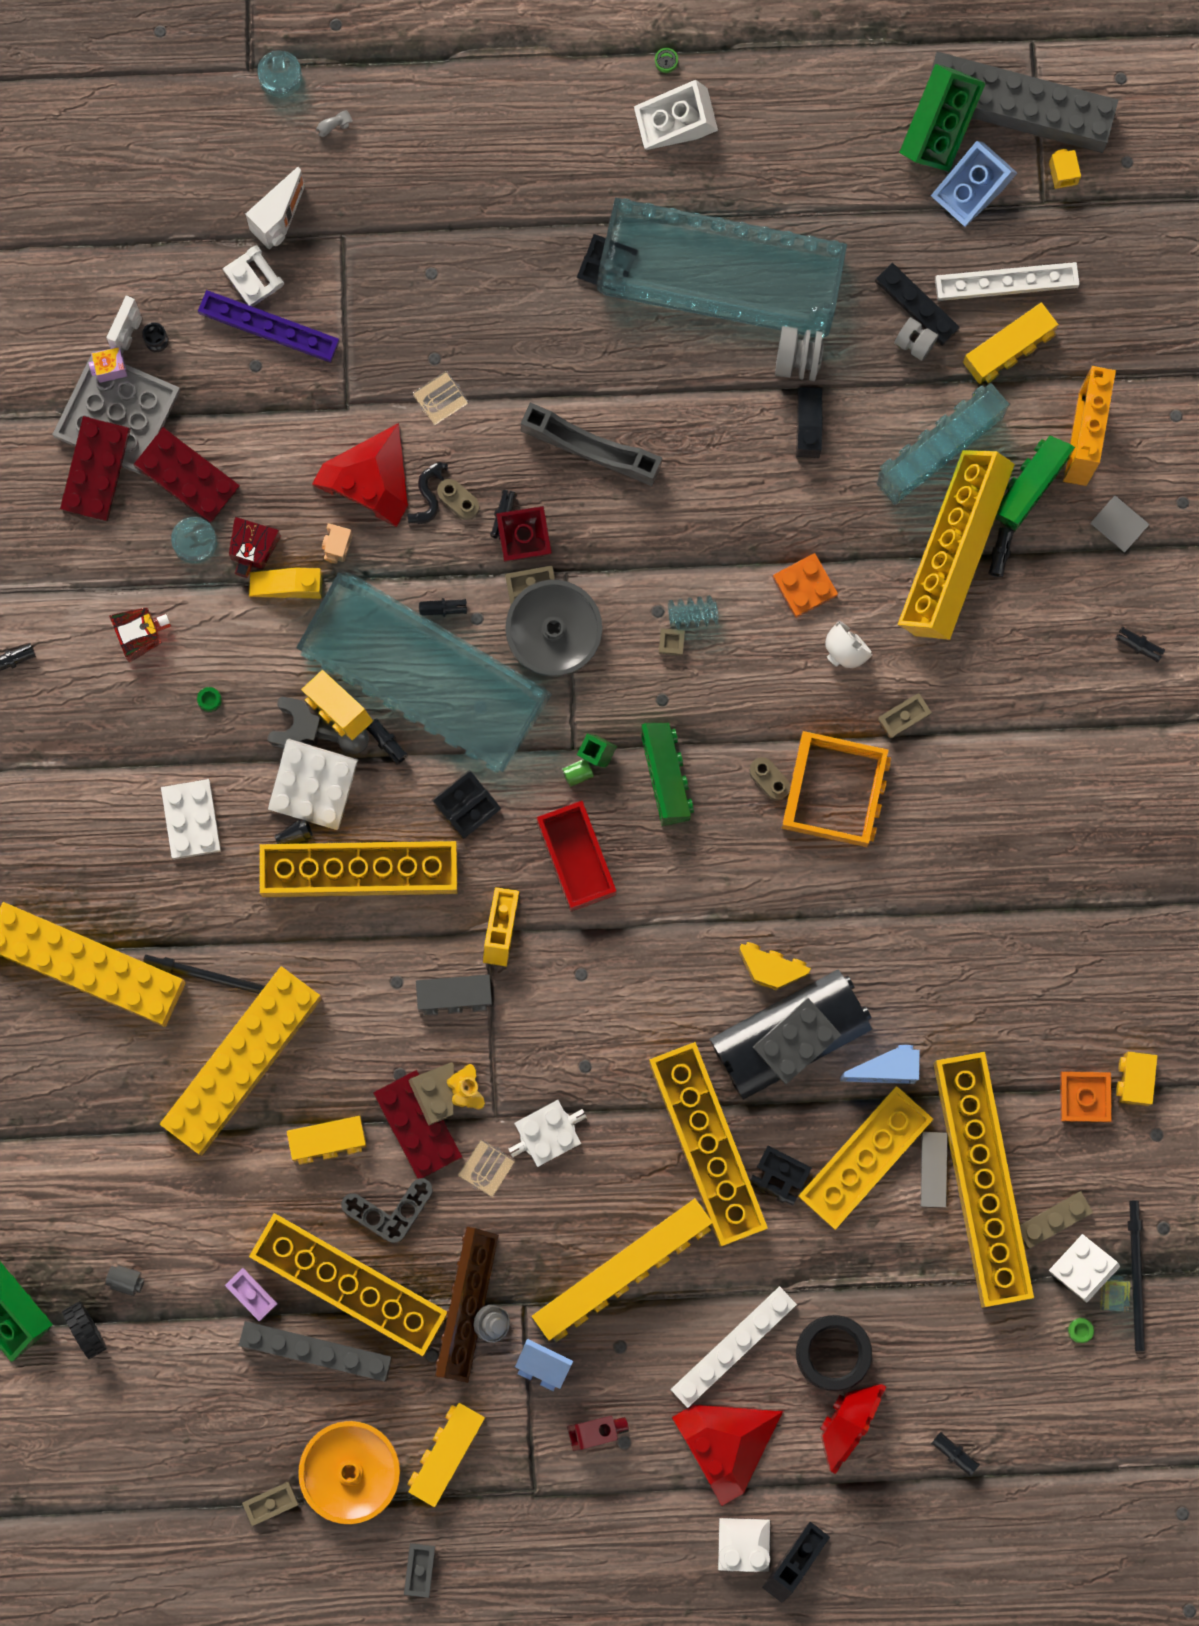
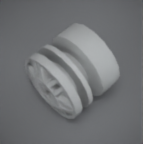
(799, 353)

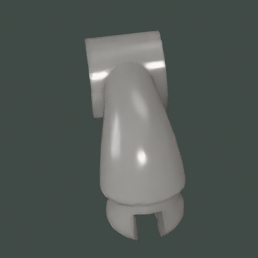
(329, 124)

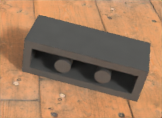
(453, 994)

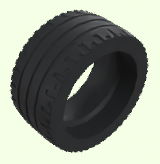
(864, 1352)

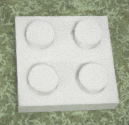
(124, 324)
(1084, 1268)

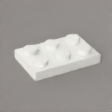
(190, 819)

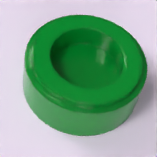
(209, 699)

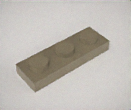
(1055, 1219)

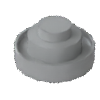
(491, 1323)

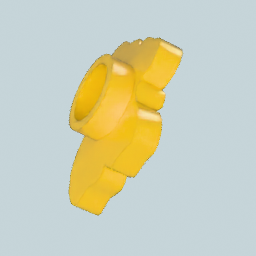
(469, 1096)

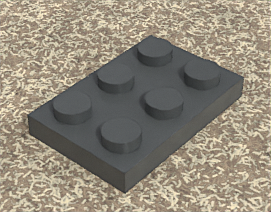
(796, 1041)

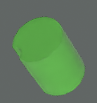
(577, 772)

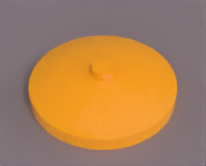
(349, 1472)

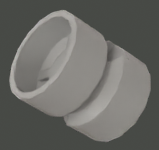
(923, 343)

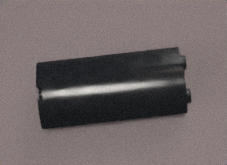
(830, 995)

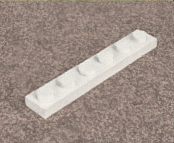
(1006, 281)
(733, 1347)

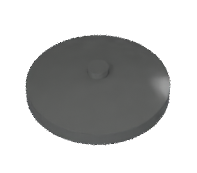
(553, 628)

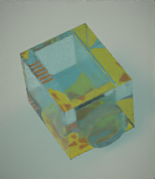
(1115, 1295)

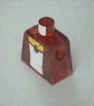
(138, 631)

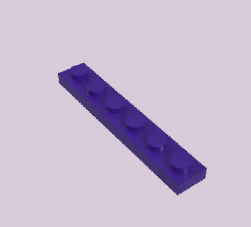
(268, 326)

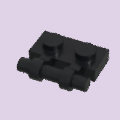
(783, 1168)

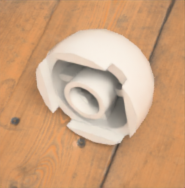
(846, 647)

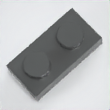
(419, 1570)

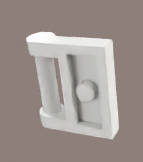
(247, 282)

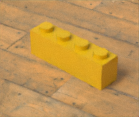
(1011, 343)
(446, 1455)

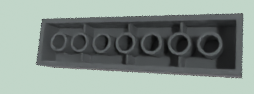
(1038, 105)

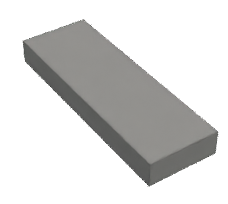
(933, 1169)

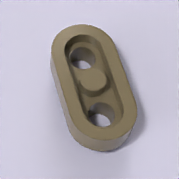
(456, 499)
(768, 779)

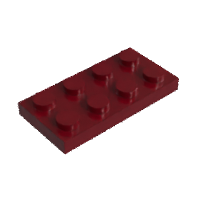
(95, 468)
(186, 475)
(424, 1145)

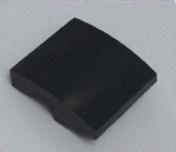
(590, 266)
(466, 804)

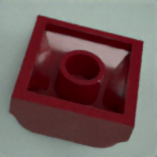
(523, 534)

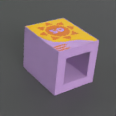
(108, 365)

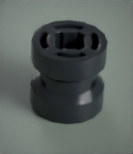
(153, 332)

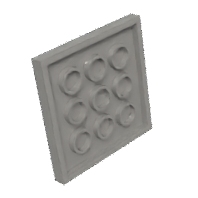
(130, 401)

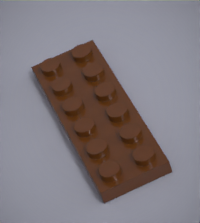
(467, 1299)

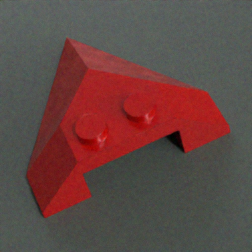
(370, 475)
(849, 1423)
(727, 1444)

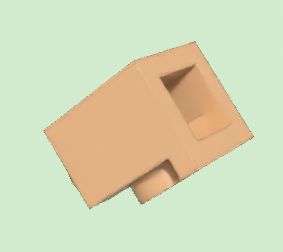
(337, 543)

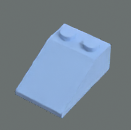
(973, 183)
(895, 1066)
(543, 1364)

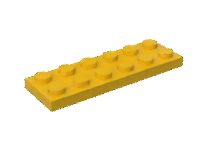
(865, 1157)

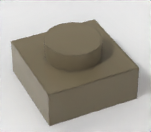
(671, 642)

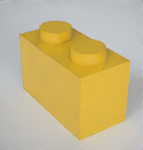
(1137, 1078)

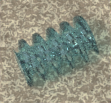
(692, 612)

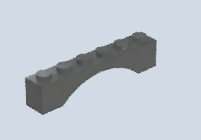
(621, 458)
(315, 1351)

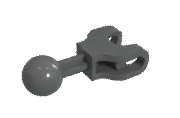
(309, 728)

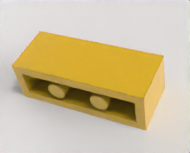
(336, 706)
(326, 1140)

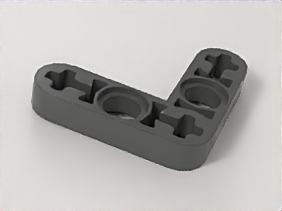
(387, 1220)

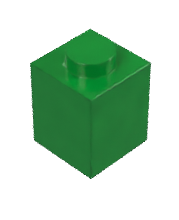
(596, 750)

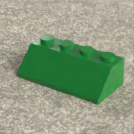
(942, 118)
(1033, 481)
(665, 773)
(20, 1318)

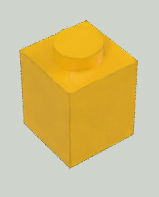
(1064, 168)

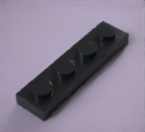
(916, 303)

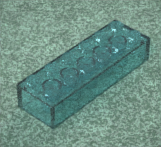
(942, 443)

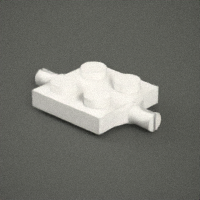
(547, 1133)

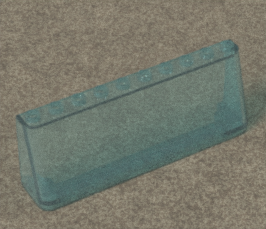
(721, 268)
(423, 671)

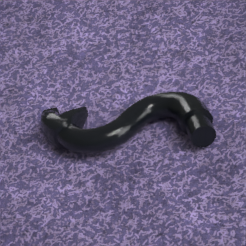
(429, 515)

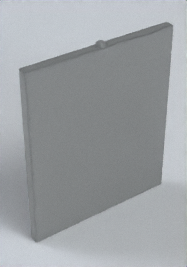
(1119, 523)

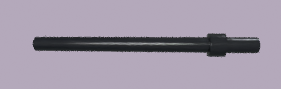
(169, 966)
(1135, 1225)

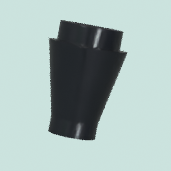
(295, 834)

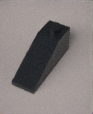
(809, 423)
(796, 1562)

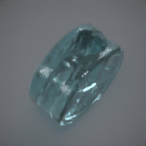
(279, 74)
(194, 540)

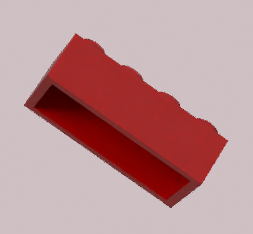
(576, 856)

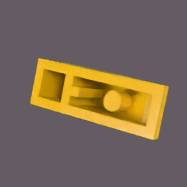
(287, 583)
(500, 927)

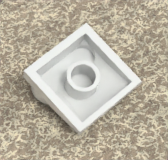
(744, 1545)

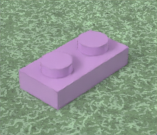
(251, 1294)

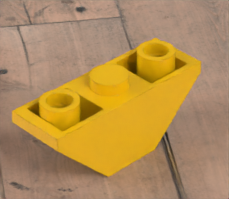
(771, 968)

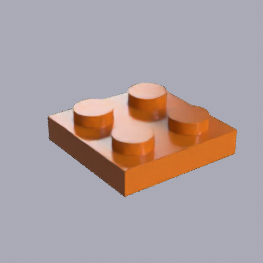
(805, 585)
(1085, 1096)

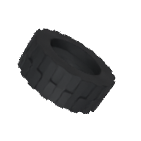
(84, 1330)

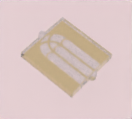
(440, 397)
(486, 1168)

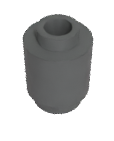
(124, 1280)

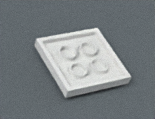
(312, 784)

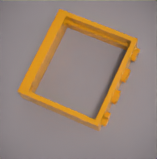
(1089, 425)
(878, 787)

